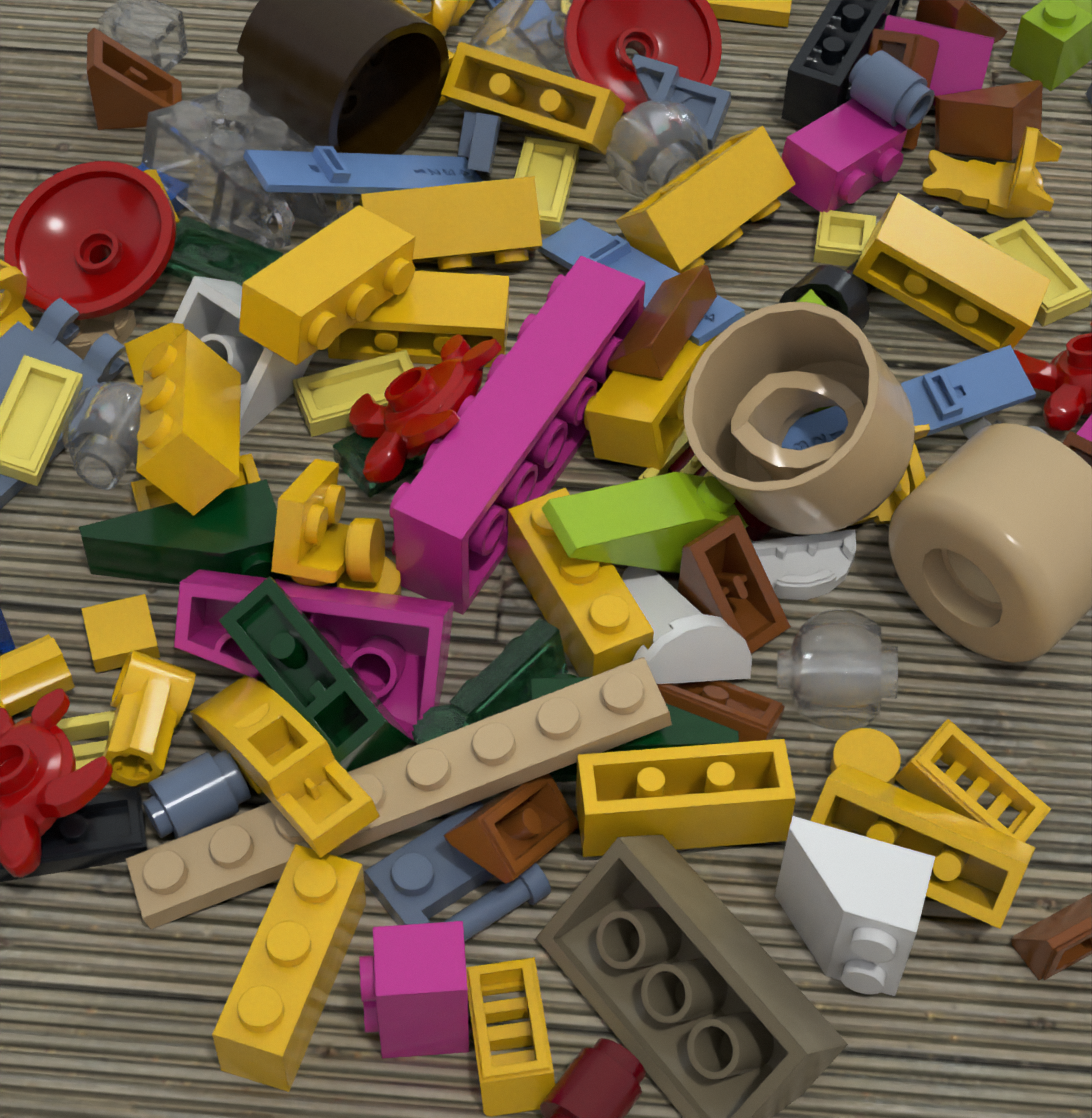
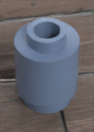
(890, 89)
(196, 795)

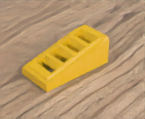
(967, 758)
(514, 1079)

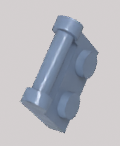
(433, 875)

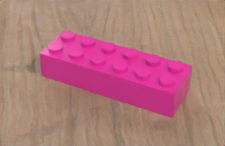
(511, 435)

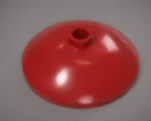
(663, 30)
(80, 220)

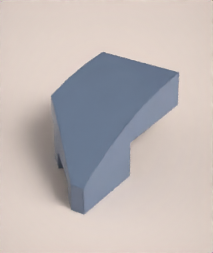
(662, 82)
(479, 140)

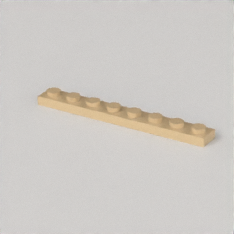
(407, 788)

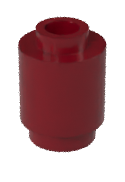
(597, 1084)

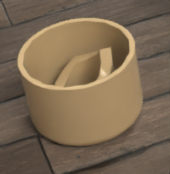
(766, 377)
(1000, 543)

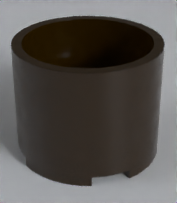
(345, 71)

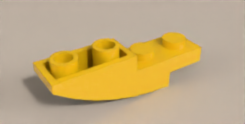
(286, 762)

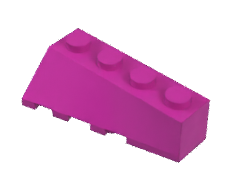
(386, 638)

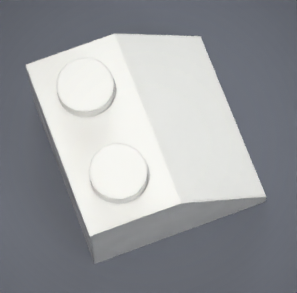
(213, 315)
(853, 902)

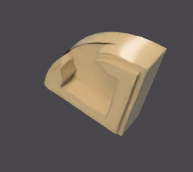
(117, 324)

